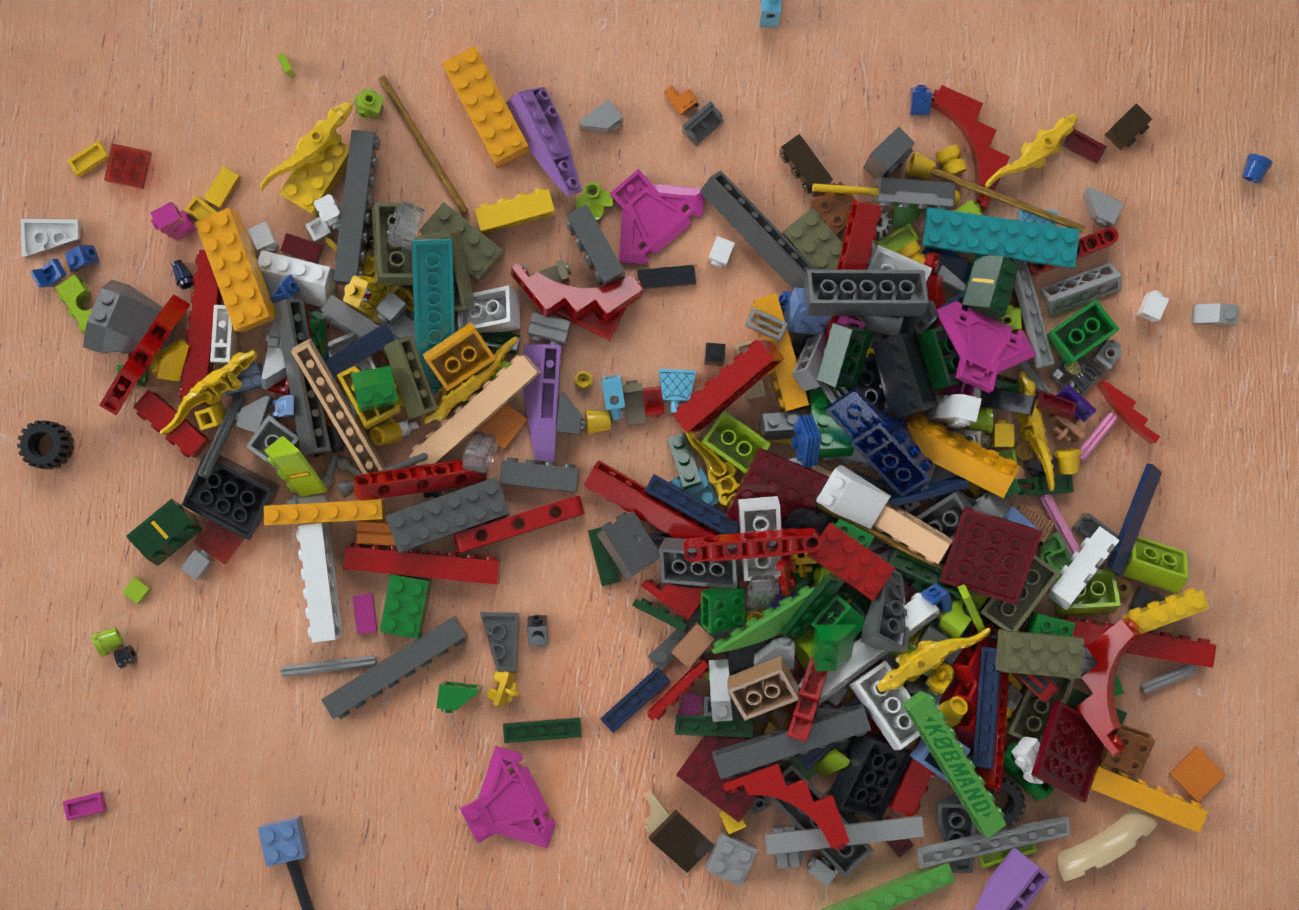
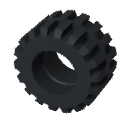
(30, 444)
(1015, 801)

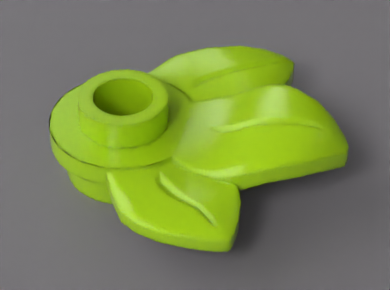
(595, 202)

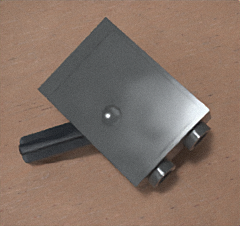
(630, 544)

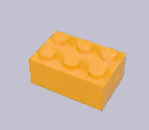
(459, 356)

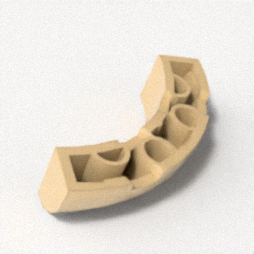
(1107, 845)

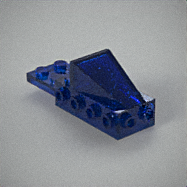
(882, 442)

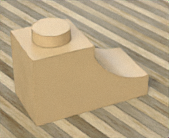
(657, 814)

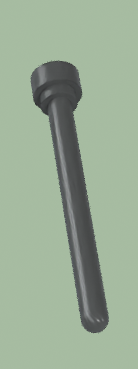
(347, 488)

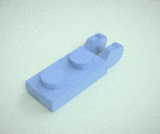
(283, 406)

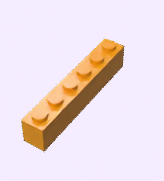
(324, 512)
(1149, 799)

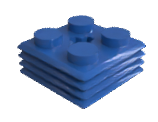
(806, 440)

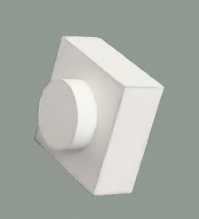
(318, 229)

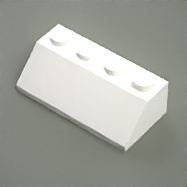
(313, 279)
(886, 706)

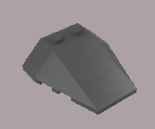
(120, 319)

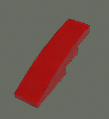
(1123, 407)
(808, 703)

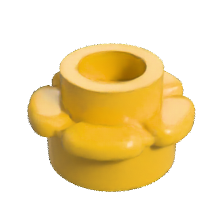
(578, 379)

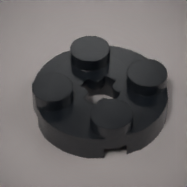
(805, 516)

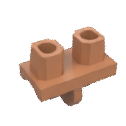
(1068, 430)

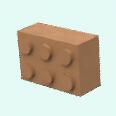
(763, 688)

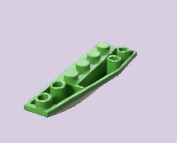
(766, 626)

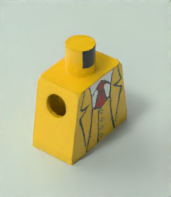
(363, 294)

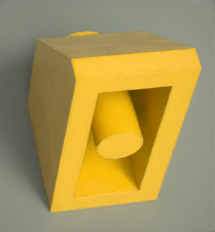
(170, 361)

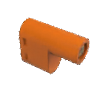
(682, 102)

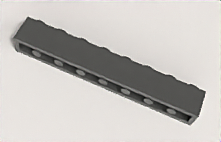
(356, 205)
(756, 229)
(307, 406)
(394, 667)
(778, 746)

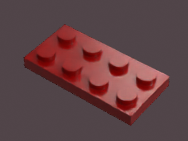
(852, 562)
(672, 696)

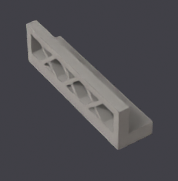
(1084, 291)

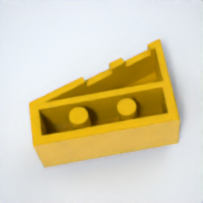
(370, 417)

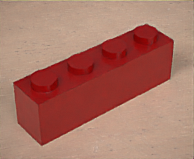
(160, 414)

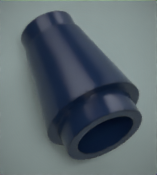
(182, 275)

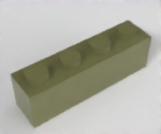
(410, 377)

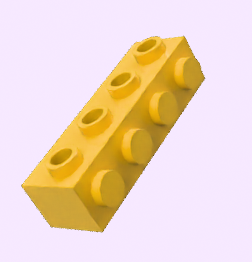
(515, 211)
(1168, 611)

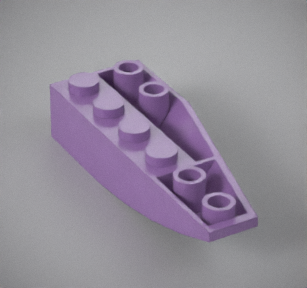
(545, 136)
(542, 399)
(1012, 884)

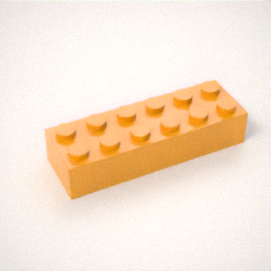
(485, 106)
(236, 270)
(790, 394)
(963, 456)

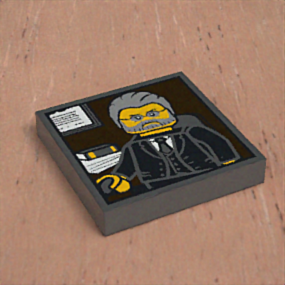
(1079, 375)

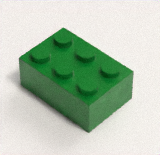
(1082, 333)
(405, 606)

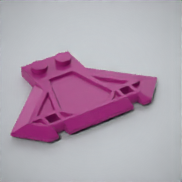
(652, 215)
(982, 345)
(509, 803)

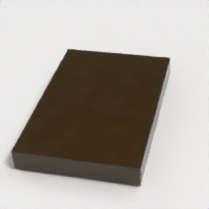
(681, 841)

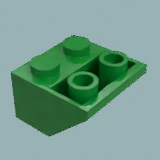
(838, 613)

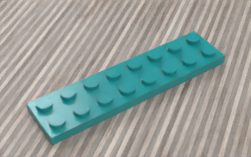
(1000, 237)
(432, 298)

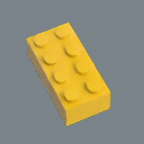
(316, 179)

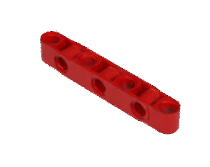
(415, 480)
(504, 528)
(752, 545)
(993, 777)

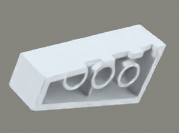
(955, 410)
(1082, 568)

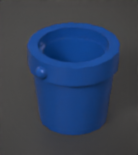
(1256, 168)

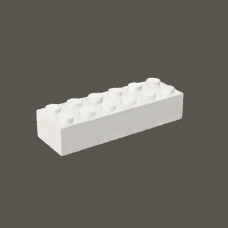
(320, 582)

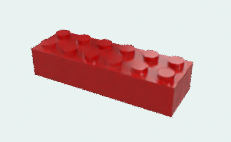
(728, 385)

